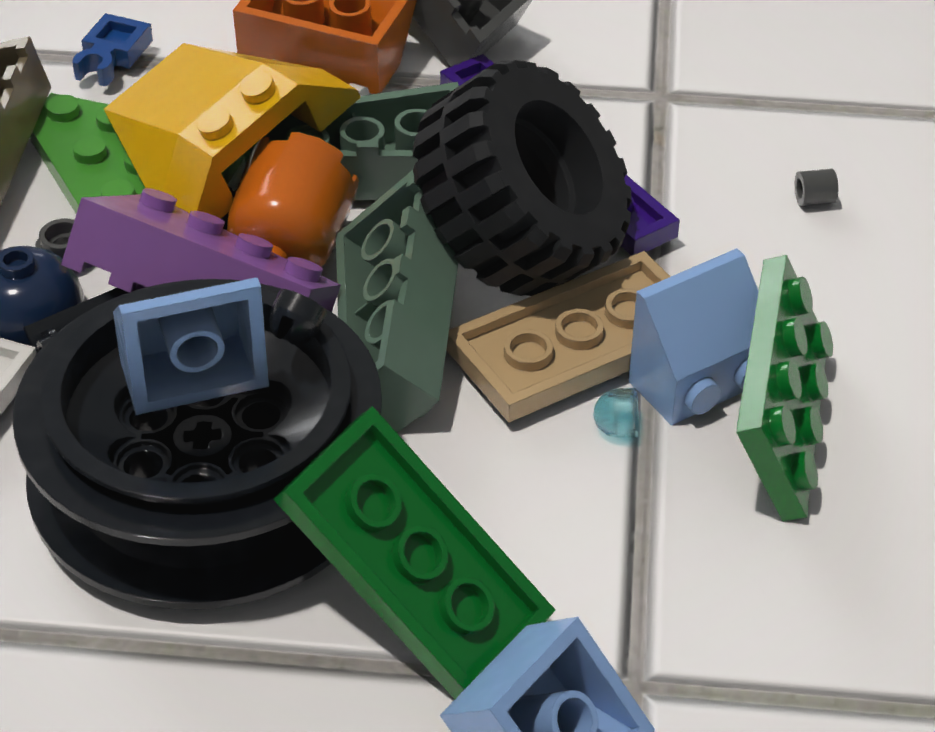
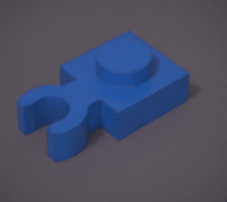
(111, 44)

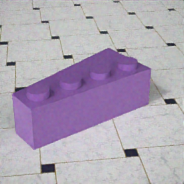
(154, 243)

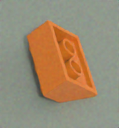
(346, 38)

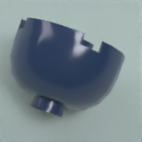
(33, 288)

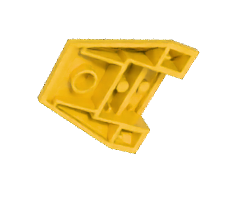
(210, 108)

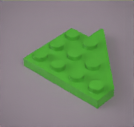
(86, 152)

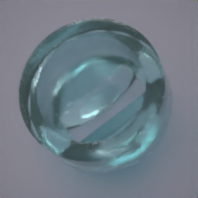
(618, 413)

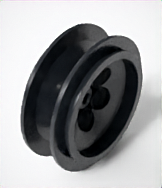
(182, 497)

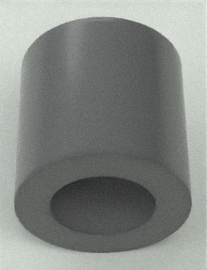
(816, 187)

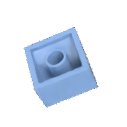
(694, 337)
(193, 345)
(548, 682)

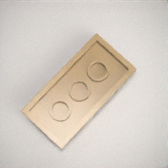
(555, 339)

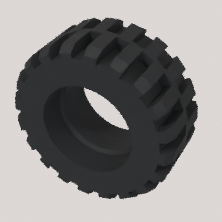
(521, 178)

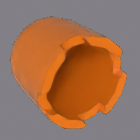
(294, 196)

